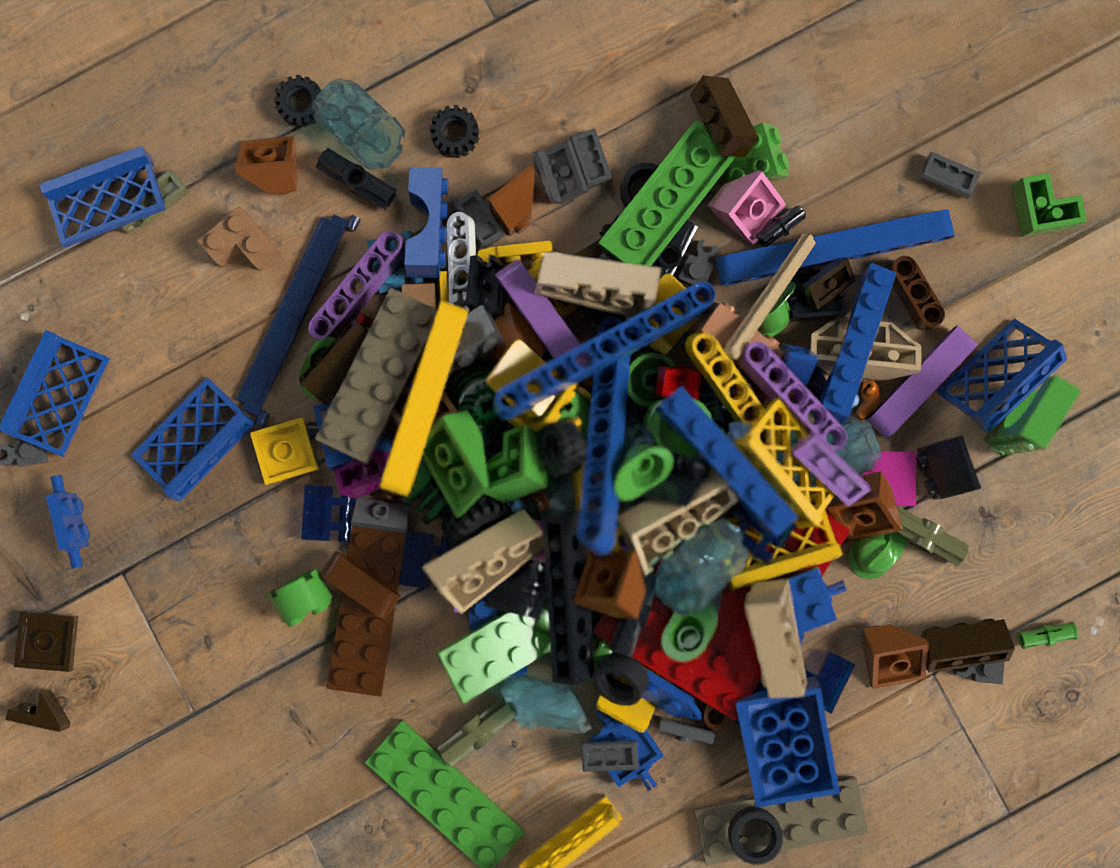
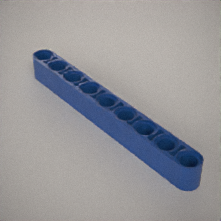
(848, 243)
(596, 359)
(604, 450)

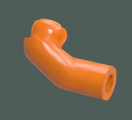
(870, 398)

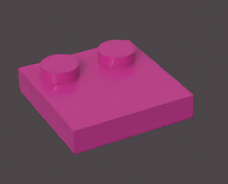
(900, 472)

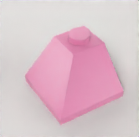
(747, 205)

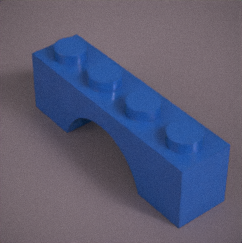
(424, 251)

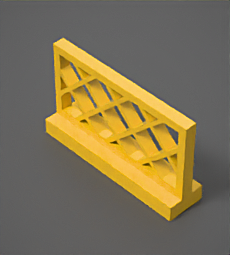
(778, 476)
(790, 561)
(575, 837)

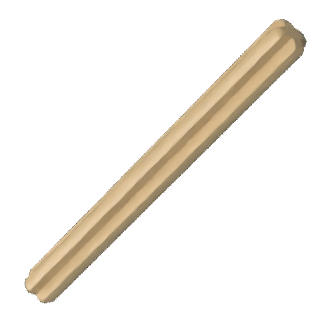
(769, 296)

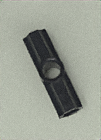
(342, 170)
(677, 247)
(628, 629)

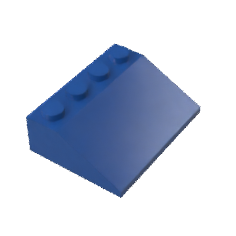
(787, 746)

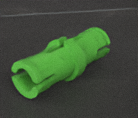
(1048, 635)

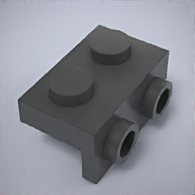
(560, 173)

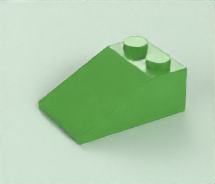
(457, 460)

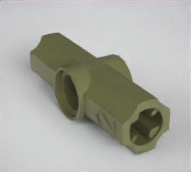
(931, 538)
(476, 732)

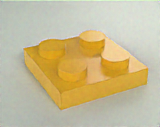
(284, 451)

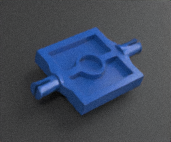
(67, 521)
(812, 599)
(647, 749)

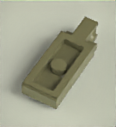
(171, 190)

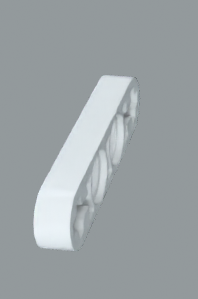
(456, 265)

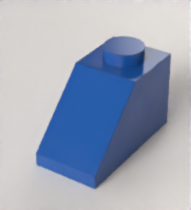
(799, 361)

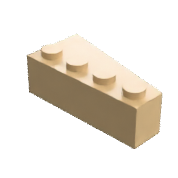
(598, 283)
(659, 526)
(776, 638)

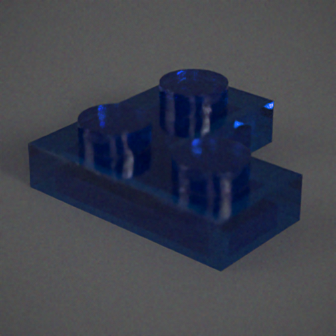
(832, 679)

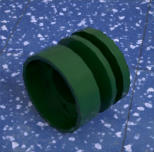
(469, 391)
(428, 492)

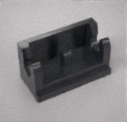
(483, 285)
(802, 312)

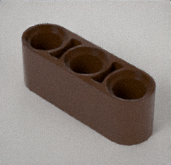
(927, 300)
(360, 585)

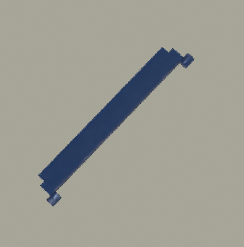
(292, 313)

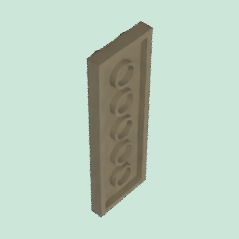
(378, 376)
(801, 821)

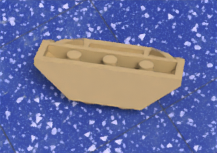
(891, 355)

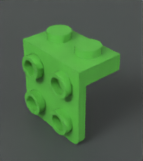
(764, 156)

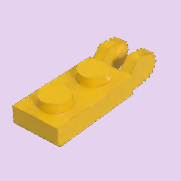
(516, 251)

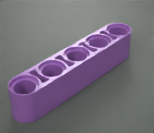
(371, 283)
(538, 311)
(786, 382)
(918, 387)

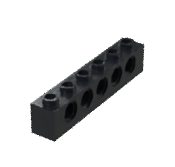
(568, 623)

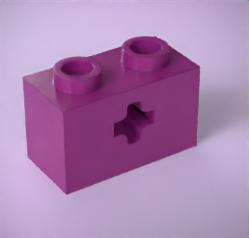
(359, 478)

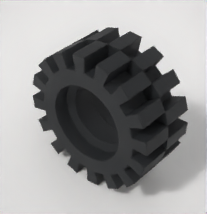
(284, 96)
(449, 116)
(561, 447)

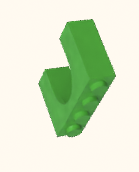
(1034, 419)

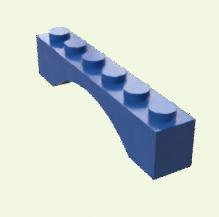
(858, 340)
(746, 483)

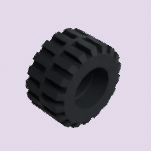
(475, 520)

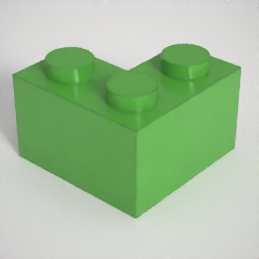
(1040, 211)
(519, 469)

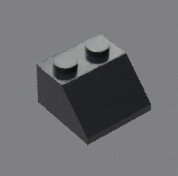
(947, 468)

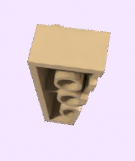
(486, 560)

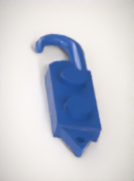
(669, 698)

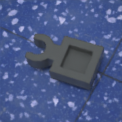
(697, 268)
(24, 453)
(986, 673)

